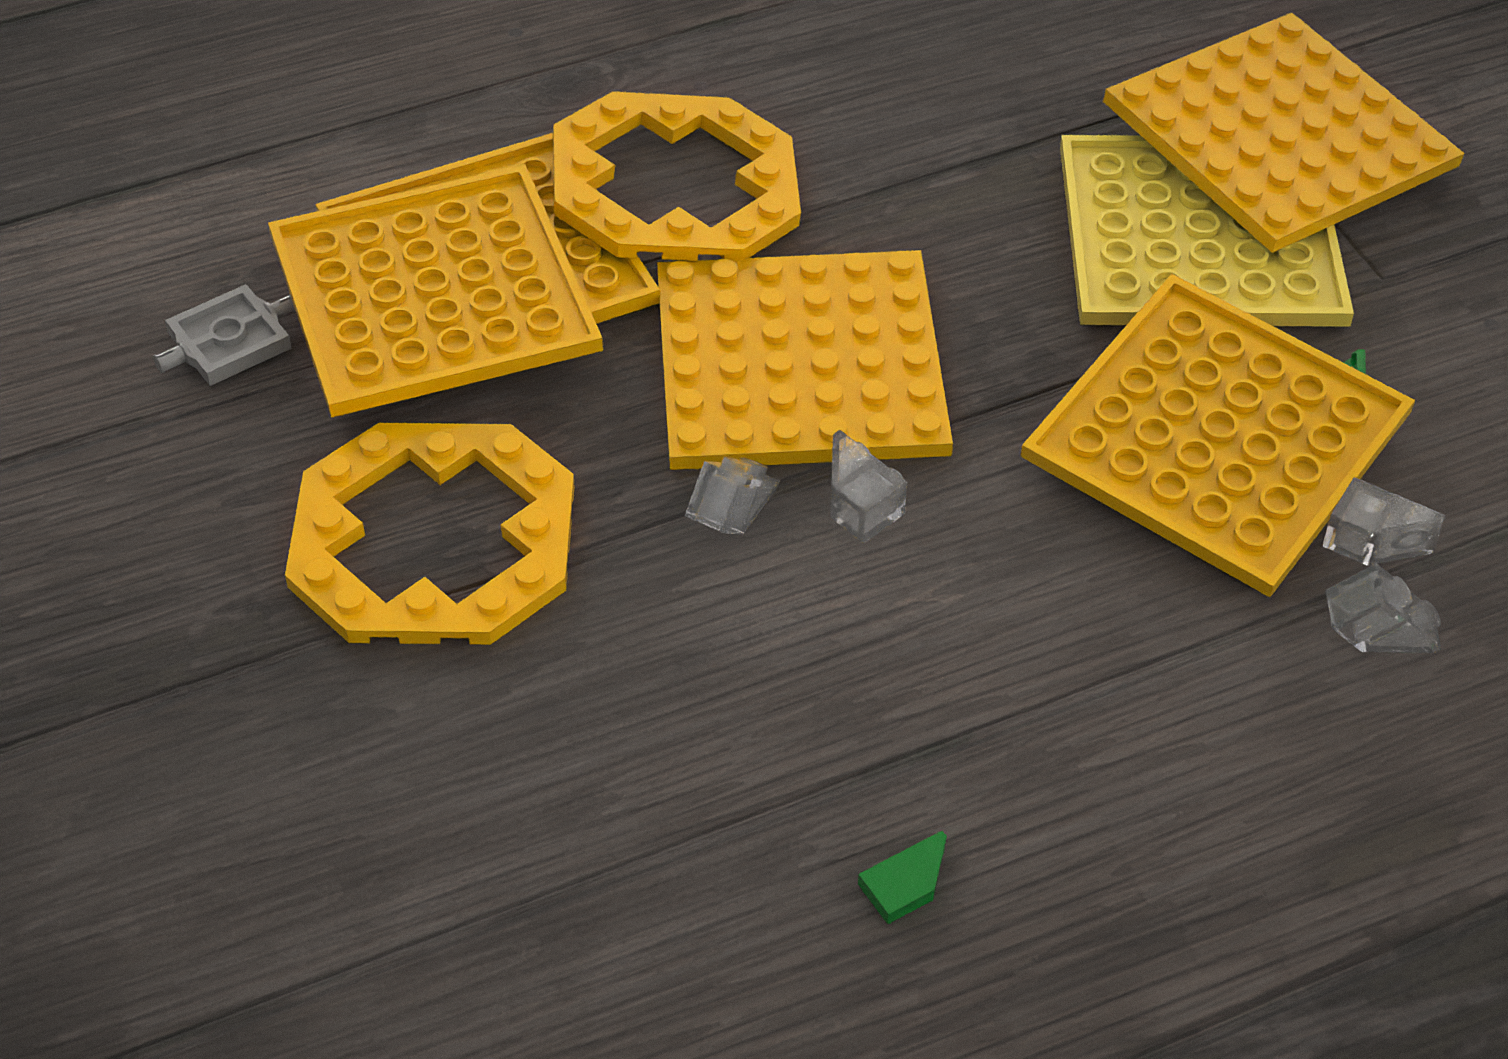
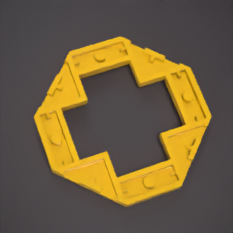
(677, 234)
(423, 611)

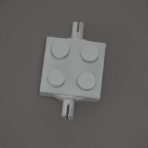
(227, 334)

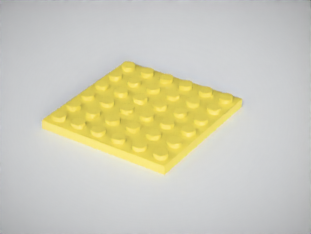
(1144, 219)

